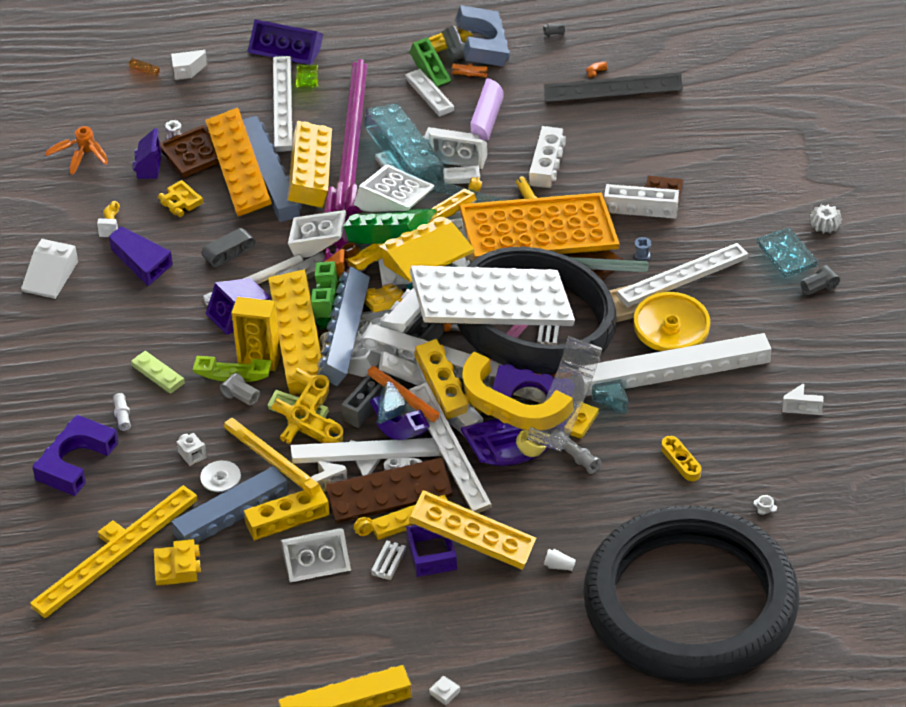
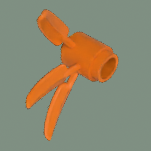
(85, 142)

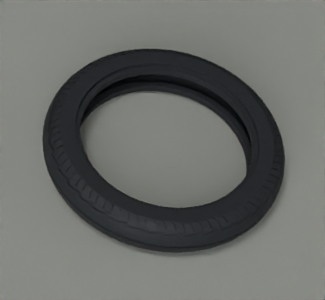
(682, 661)

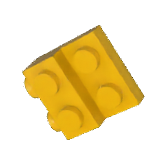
(177, 563)

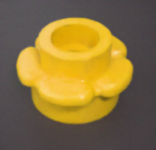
(475, 184)
(363, 526)

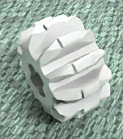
(825, 219)

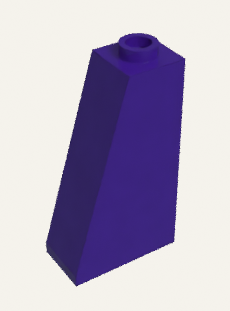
(140, 254)

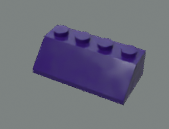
(283, 40)

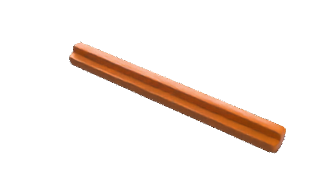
(412, 400)

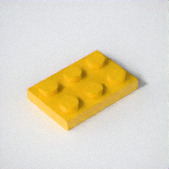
(383, 298)

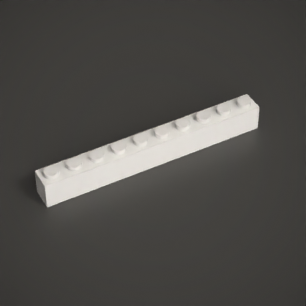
(685, 362)

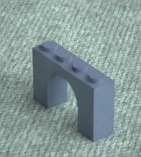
(487, 22)

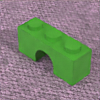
(327, 283)

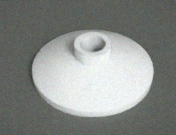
(220, 476)

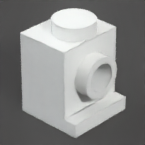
(189, 444)

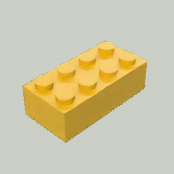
(256, 331)

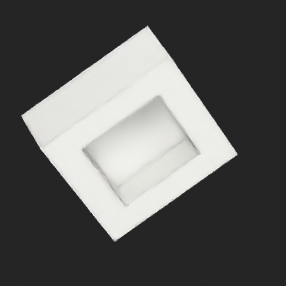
(106, 227)
(444, 690)

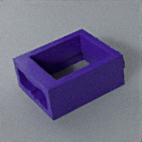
(431, 563)

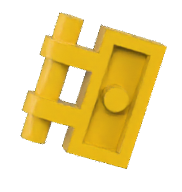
(185, 198)

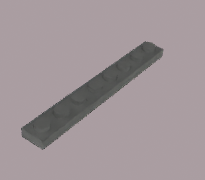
(613, 87)

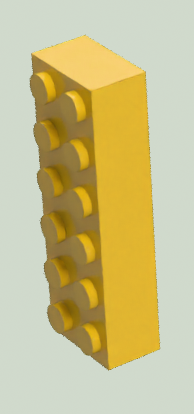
(310, 164)

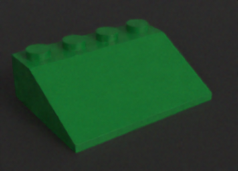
(383, 226)

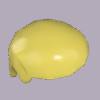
(528, 447)

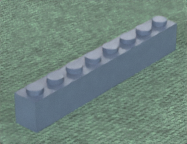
(271, 170)
(343, 325)

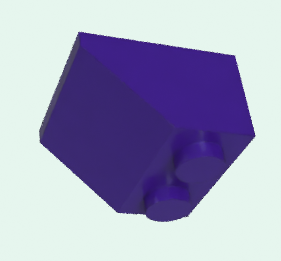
(148, 156)

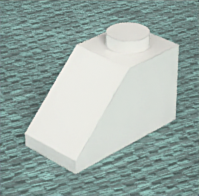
(188, 63)

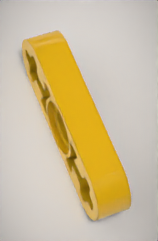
(680, 450)

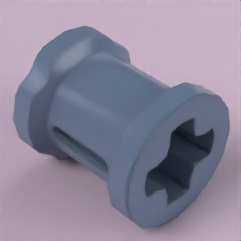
(642, 249)

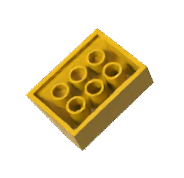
(428, 245)

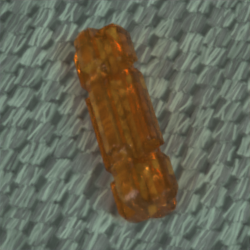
(144, 67)

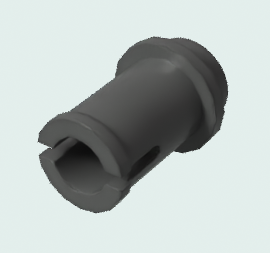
(553, 29)

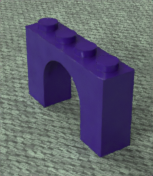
(510, 380)
(78, 434)

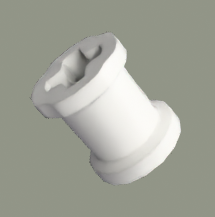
(173, 131)

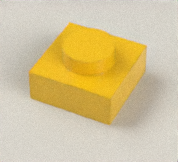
(110, 531)

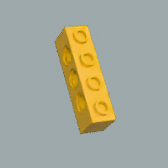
(432, 372)
(285, 513)

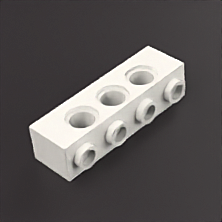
(547, 157)

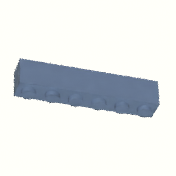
(230, 506)

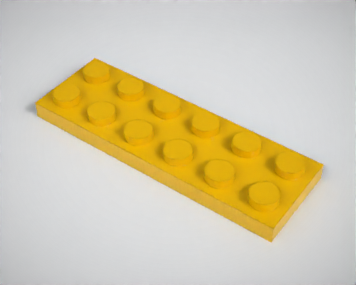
(472, 530)

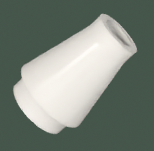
(558, 560)

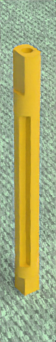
(272, 456)

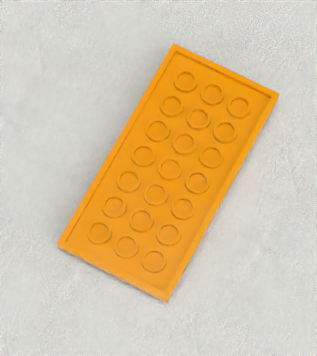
(547, 223)

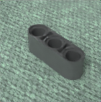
(228, 247)

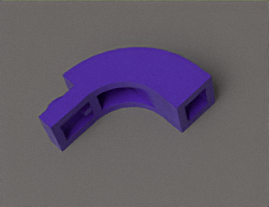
(401, 426)

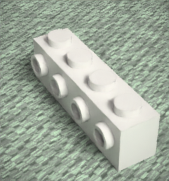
(641, 201)

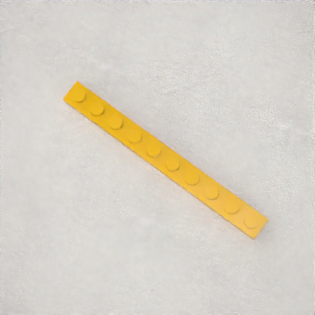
(113, 552)

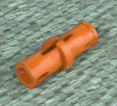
(469, 70)

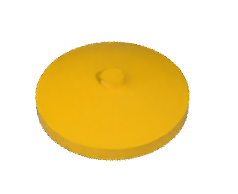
(671, 321)

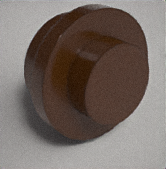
(350, 250)

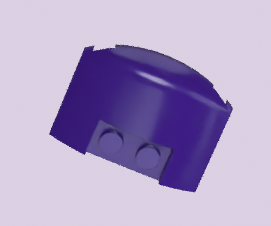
(495, 443)

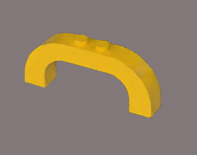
(506, 409)

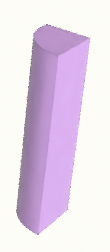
(487, 109)

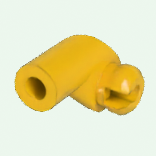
(111, 210)

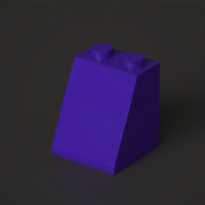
(224, 298)

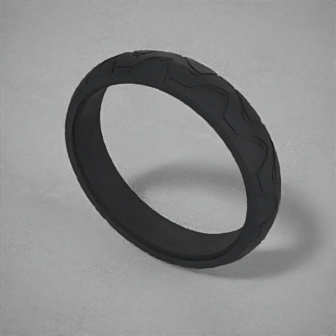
(534, 356)

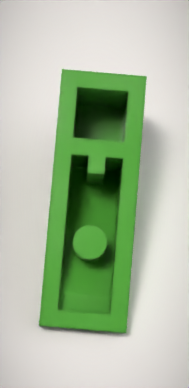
(429, 62)

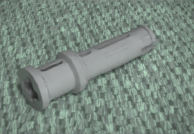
(582, 456)

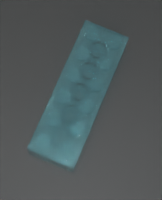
(403, 142)

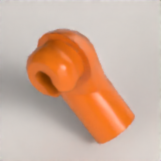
(592, 69)

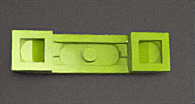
(209, 368)

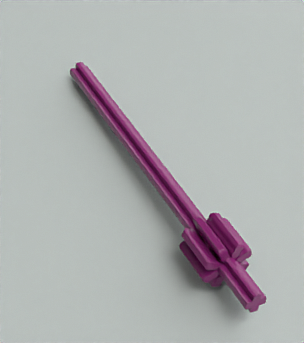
(346, 192)

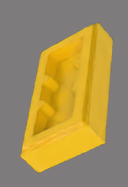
(584, 420)

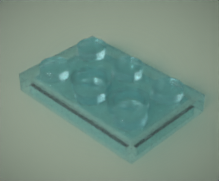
(787, 252)

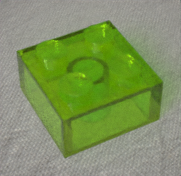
(307, 75)

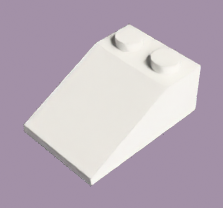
(315, 232)
(49, 268)

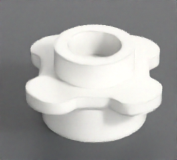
(765, 504)

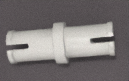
(121, 411)

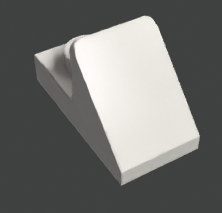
(804, 404)
(329, 473)

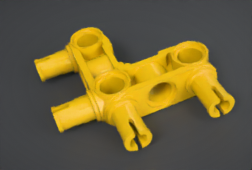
(306, 406)

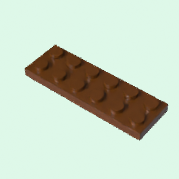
(387, 490)

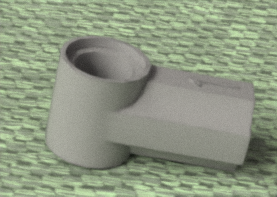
(236, 387)

